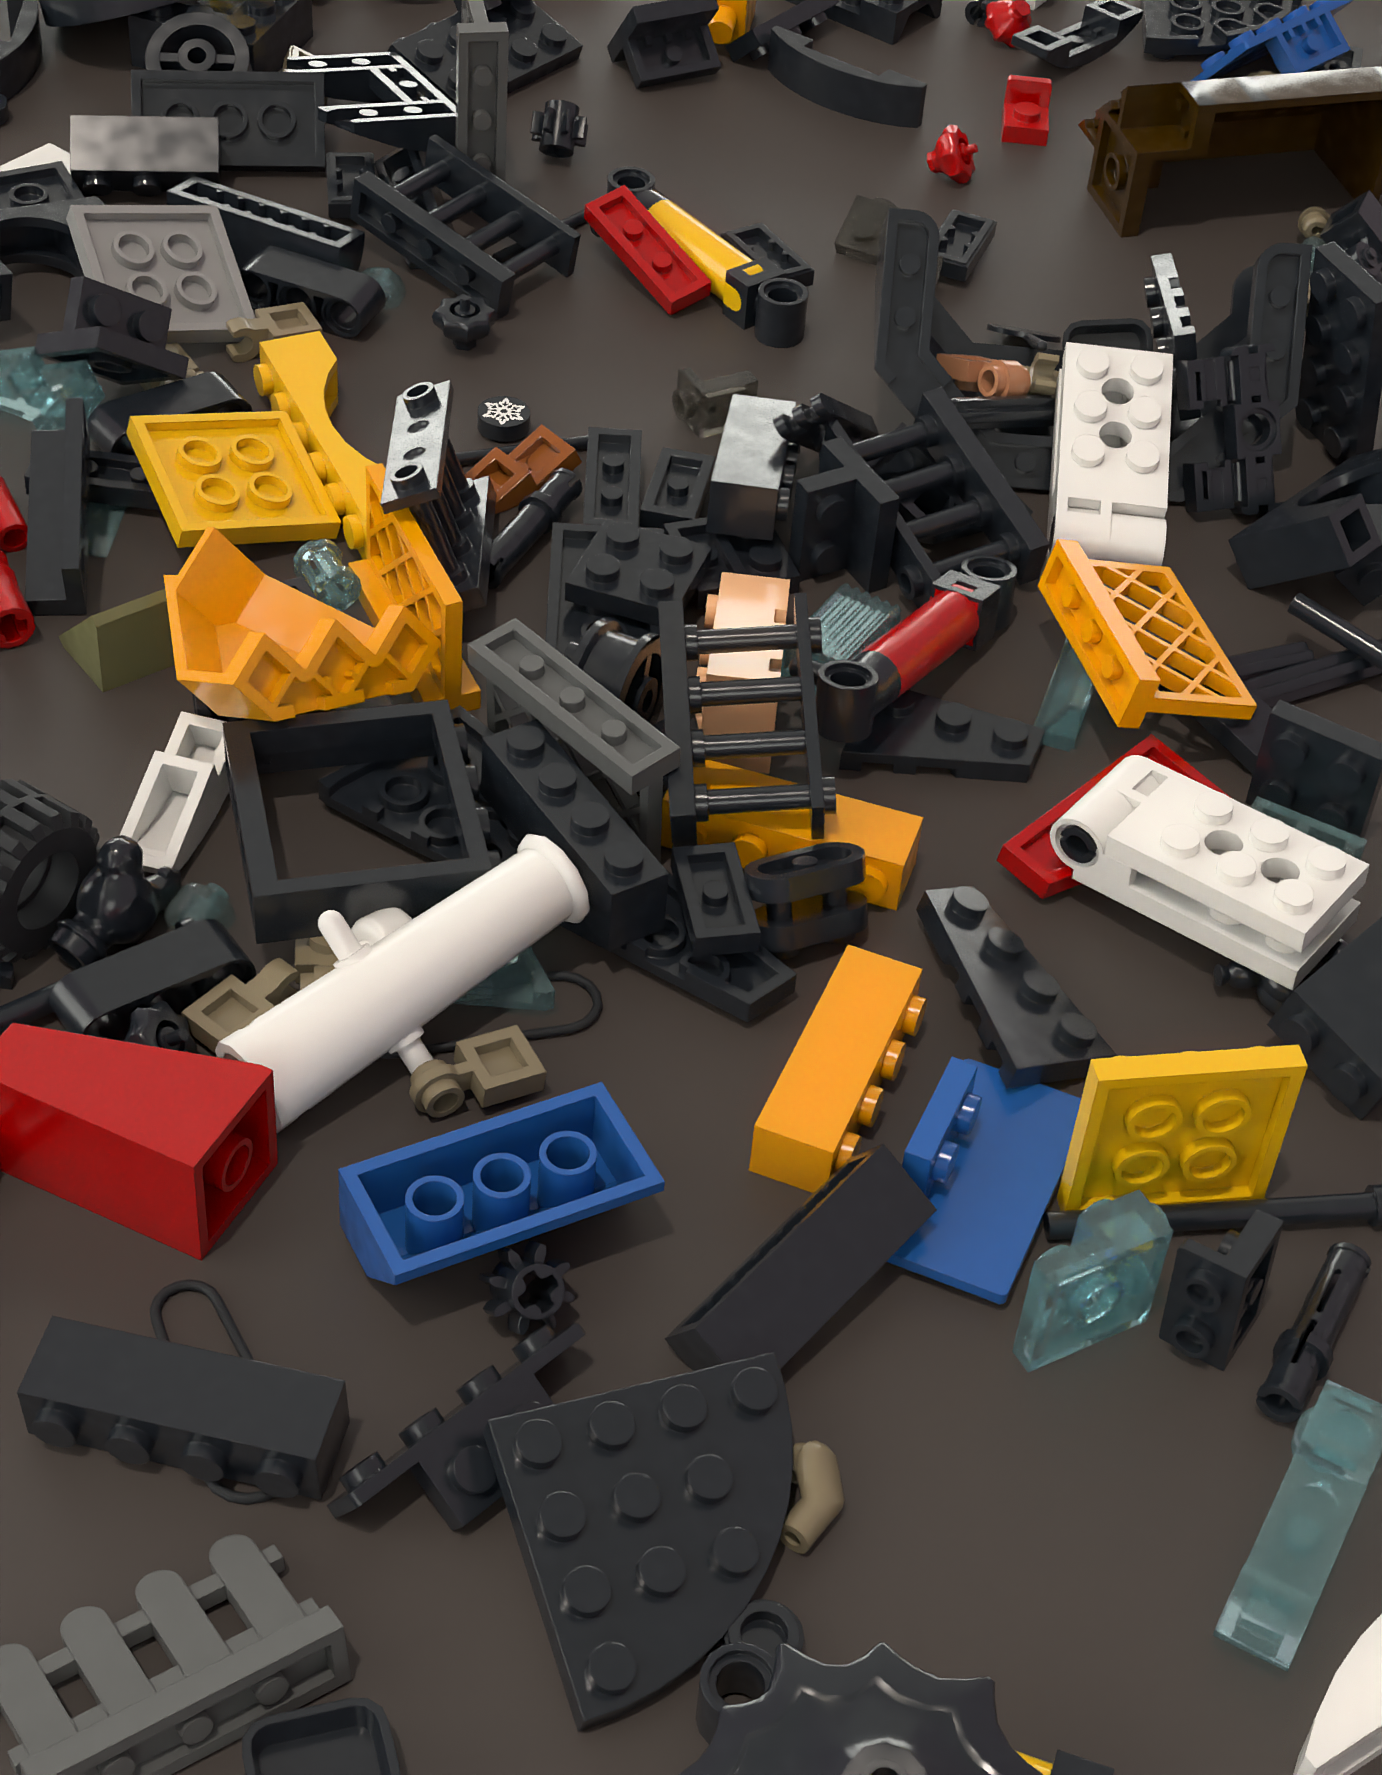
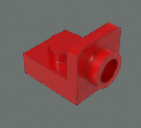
(1026, 110)

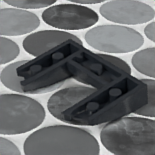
(402, 102)

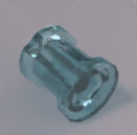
(329, 572)

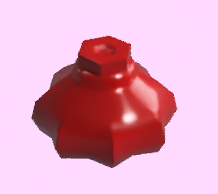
(1007, 19)
(953, 155)

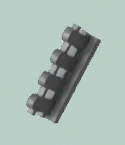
(196, 1705)

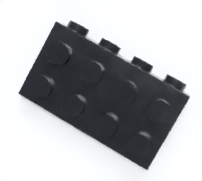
(534, 48)

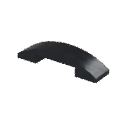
(1101, 29)
(23, 53)
(844, 87)

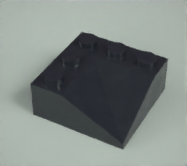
(265, 24)

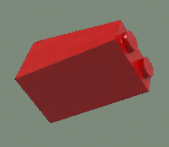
(137, 1131)

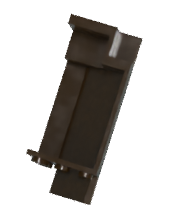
(1230, 117)

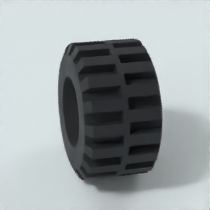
(42, 864)

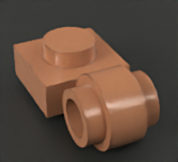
(986, 375)

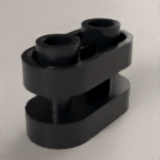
(808, 897)

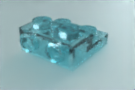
(1096, 1283)

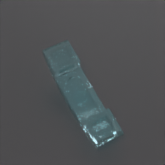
(1304, 1527)

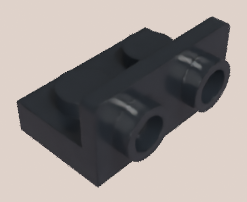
(1220, 1292)

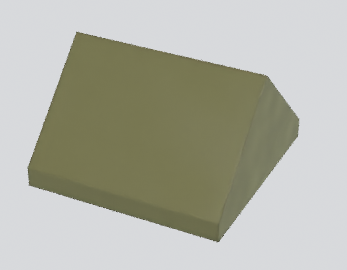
(123, 642)

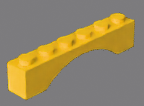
(302, 379)

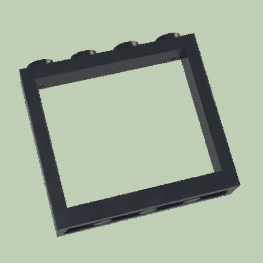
(339, 738)

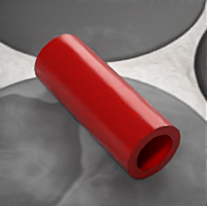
(12, 523)

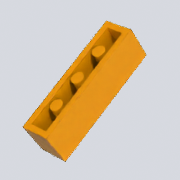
(884, 833)
(838, 1070)

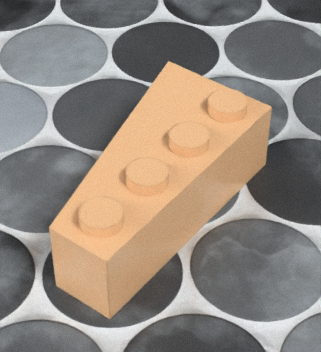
(743, 603)

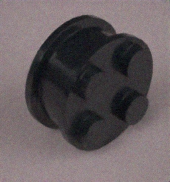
(197, 44)
(622, 665)

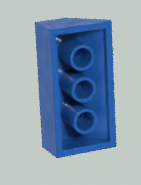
(492, 1184)

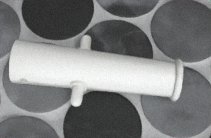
(400, 983)

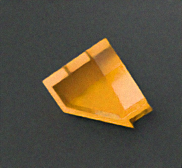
(276, 652)

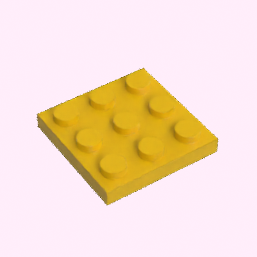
(234, 475)
(1181, 1126)

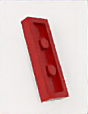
(647, 250)

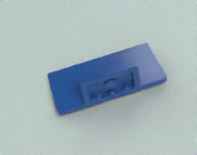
(1297, 45)
(990, 1171)

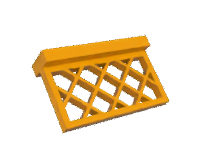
(408, 573)
(1115, 648)

